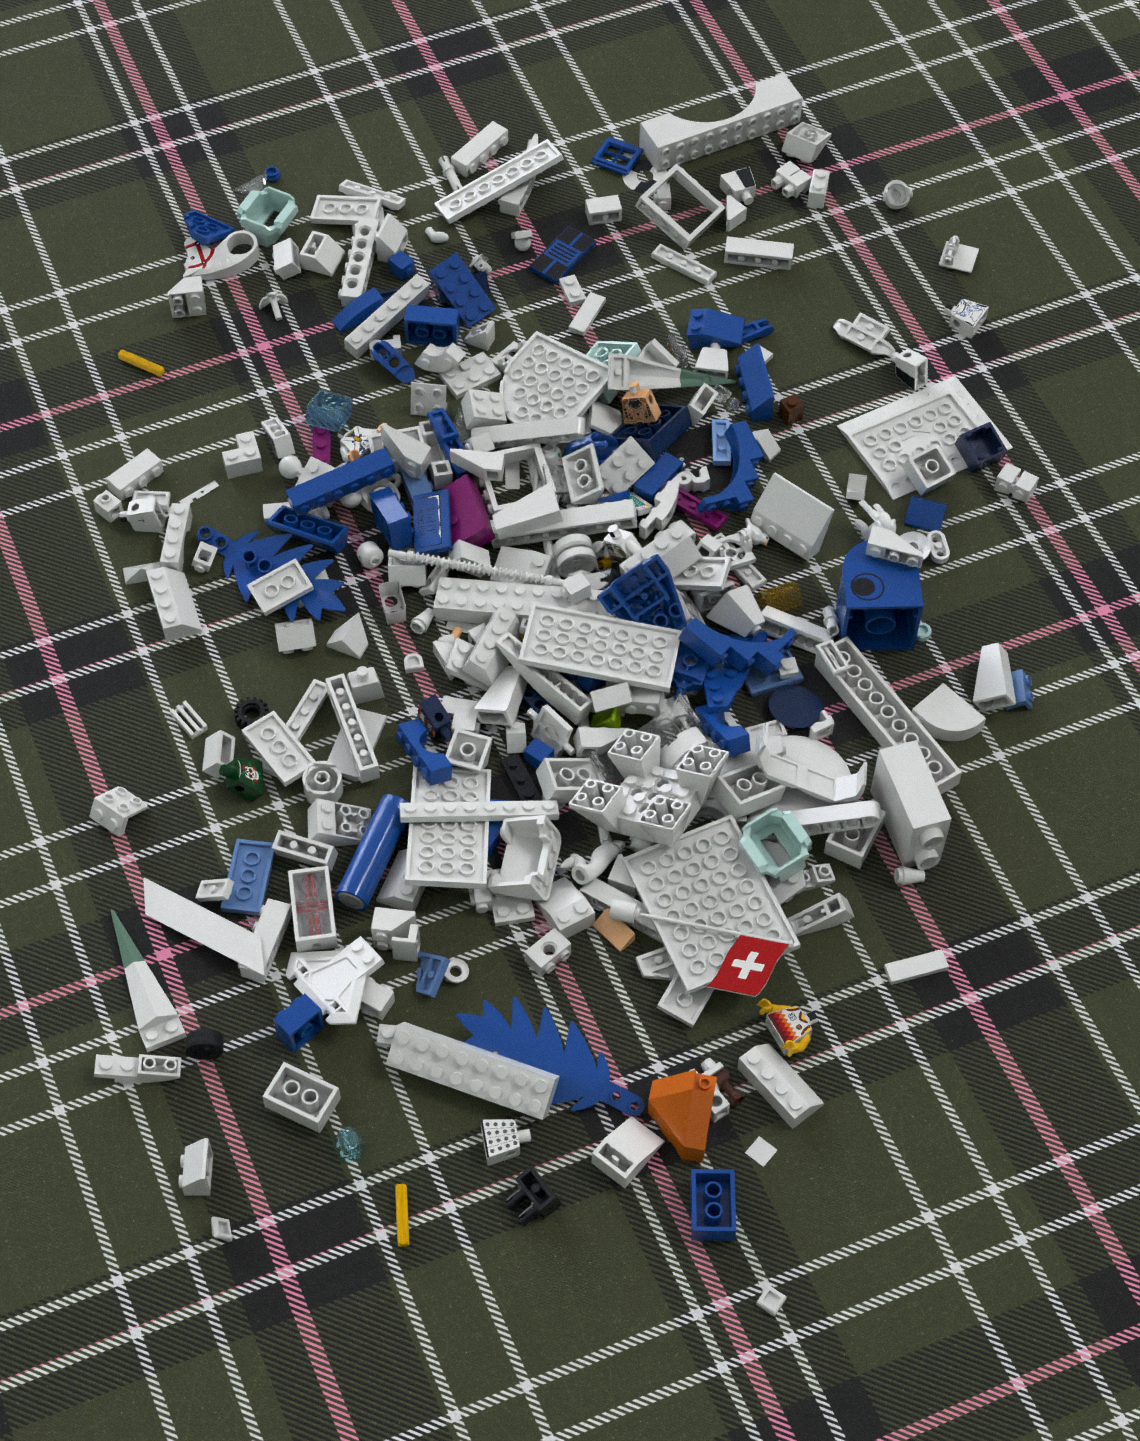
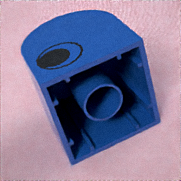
(878, 602)

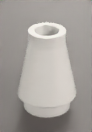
(422, 621)
(908, 876)

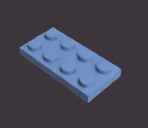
(251, 873)

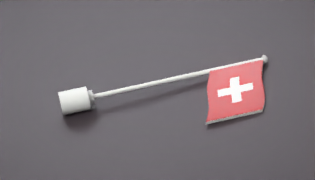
(746, 963)

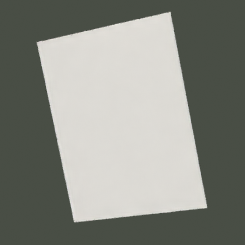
(911, 425)

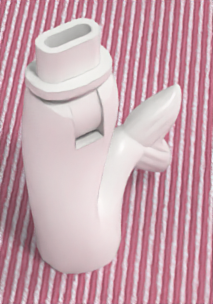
(600, 859)

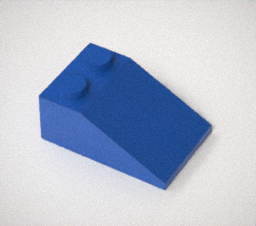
(712, 326)

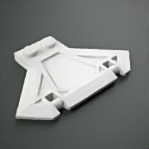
(335, 978)

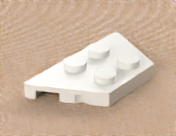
(794, 885)

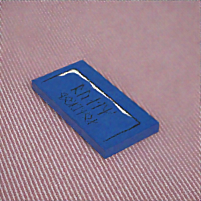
(432, 522)

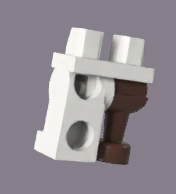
(720, 1105)

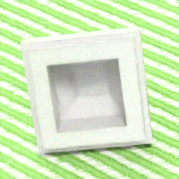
(221, 1228)

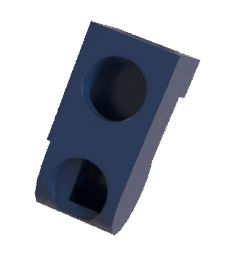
(534, 700)

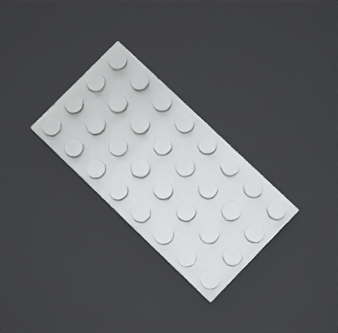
(600, 647)
(449, 851)

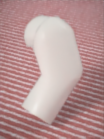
(436, 237)

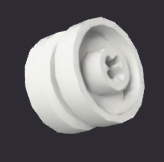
(574, 554)

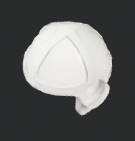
(897, 194)

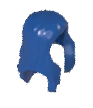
(603, 445)

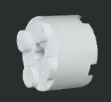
(322, 782)

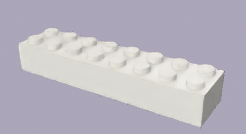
(472, 1070)

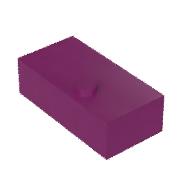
(468, 513)

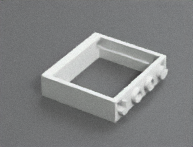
(665, 222)
(513, 455)

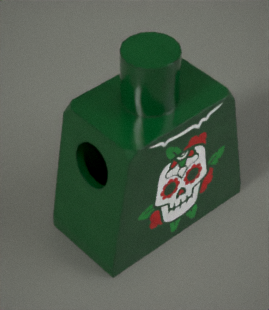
(244, 777)

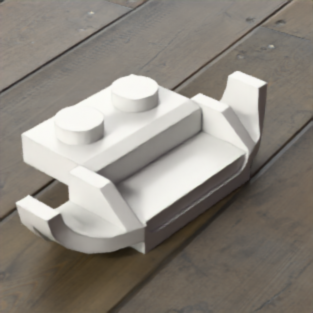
(865, 334)

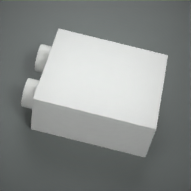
(912, 803)

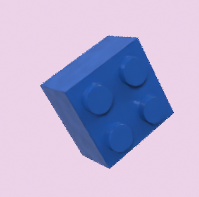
(298, 1023)

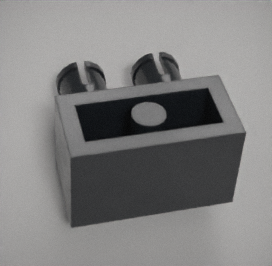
(534, 1187)

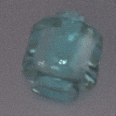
(350, 1143)

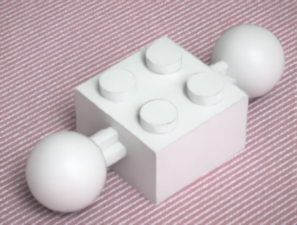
(291, 467)

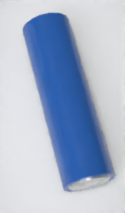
(372, 855)

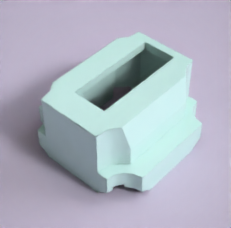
(259, 207)
(789, 834)

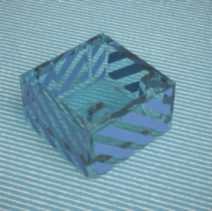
(329, 410)

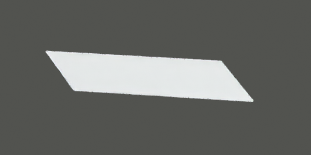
(203, 926)

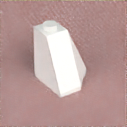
(738, 612)

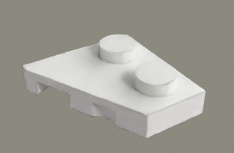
(656, 965)

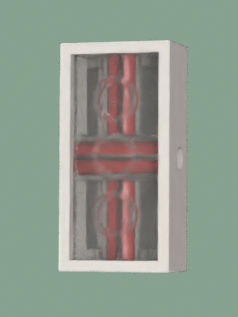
(312, 909)

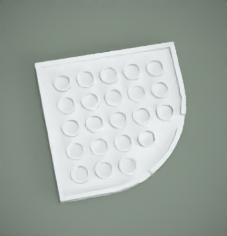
(550, 382)

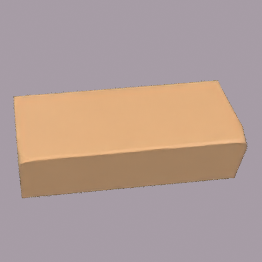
(614, 931)

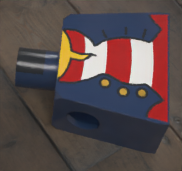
(435, 718)

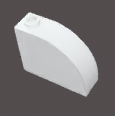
(948, 715)

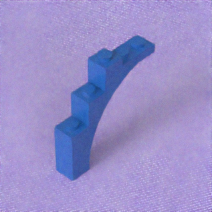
(746, 457)
(717, 647)

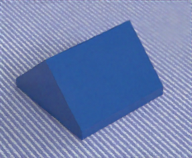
(925, 514)

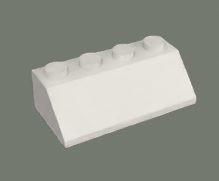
(674, 548)
(173, 603)
(486, 659)
(779, 1084)

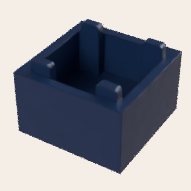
(981, 447)

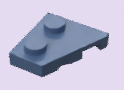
(430, 973)

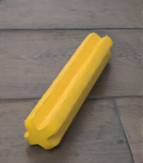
(141, 363)
(402, 1215)

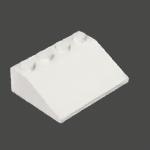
(792, 517)

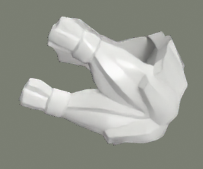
(880, 517)

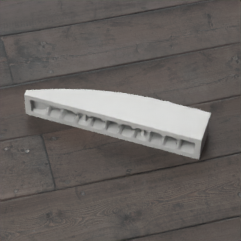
(548, 683)

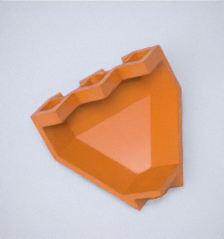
(683, 1111)

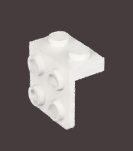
(115, 808)

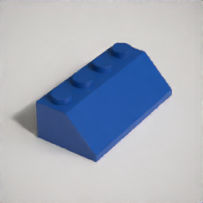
(755, 384)
(309, 529)

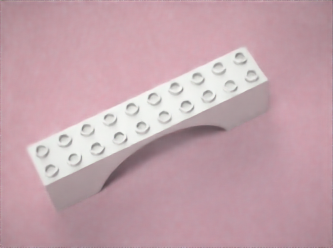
(674, 140)

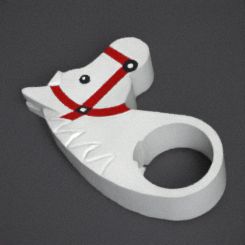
(220, 262)

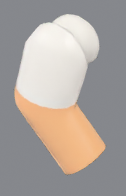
(450, 638)

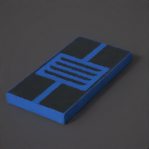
(562, 255)

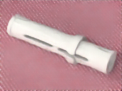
(449, 172)

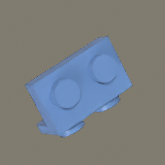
(1022, 690)

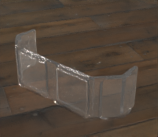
(667, 725)

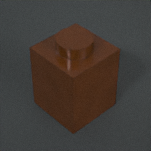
(791, 409)

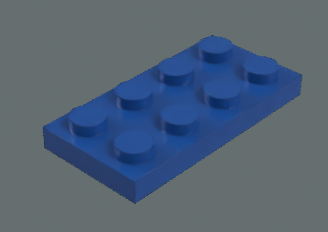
(462, 290)

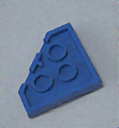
(206, 229)

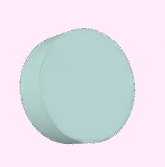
(924, 632)

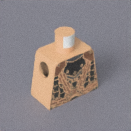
(639, 405)

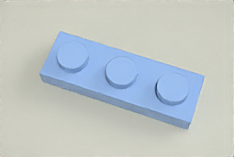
(720, 446)

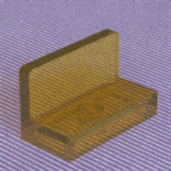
(782, 596)

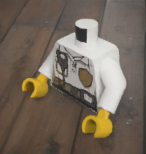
(618, 546)

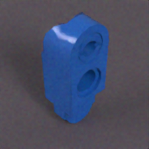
(402, 372)

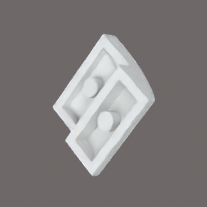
(603, 418)

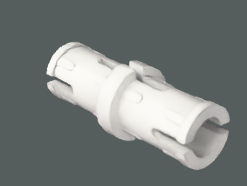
(830, 621)

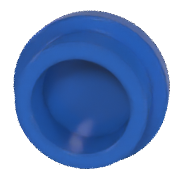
(273, 174)

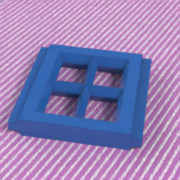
(611, 165)

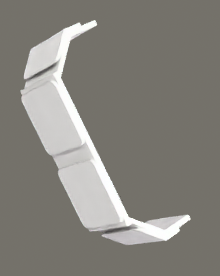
(805, 778)

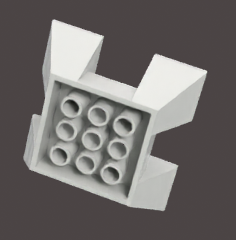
(651, 800)

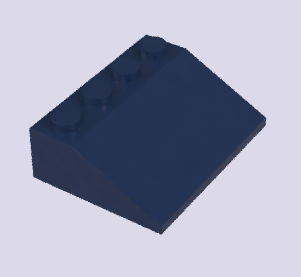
(658, 435)

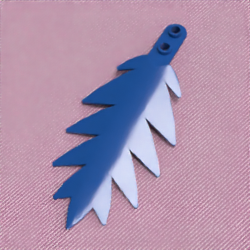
(259, 558)
(575, 1065)

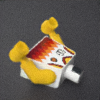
(788, 1026)

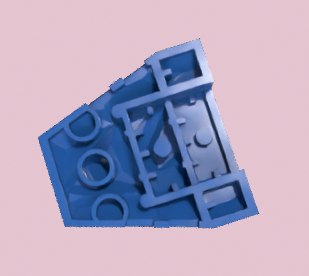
(645, 596)

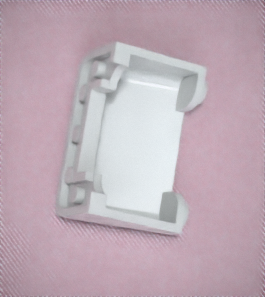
(528, 858)

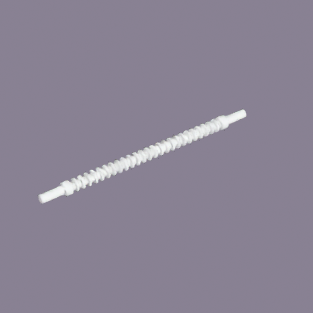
(409, 556)

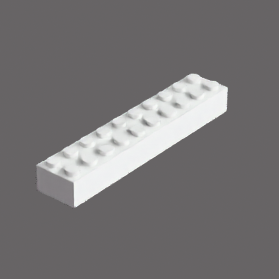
(478, 599)
(885, 712)

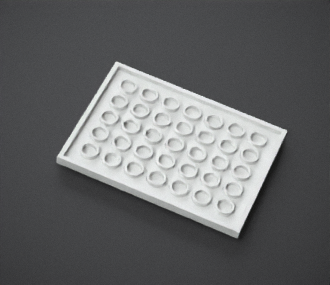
(709, 884)

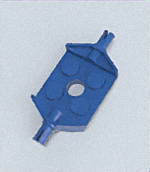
(687, 676)

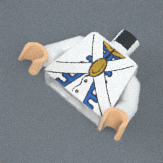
(355, 443)

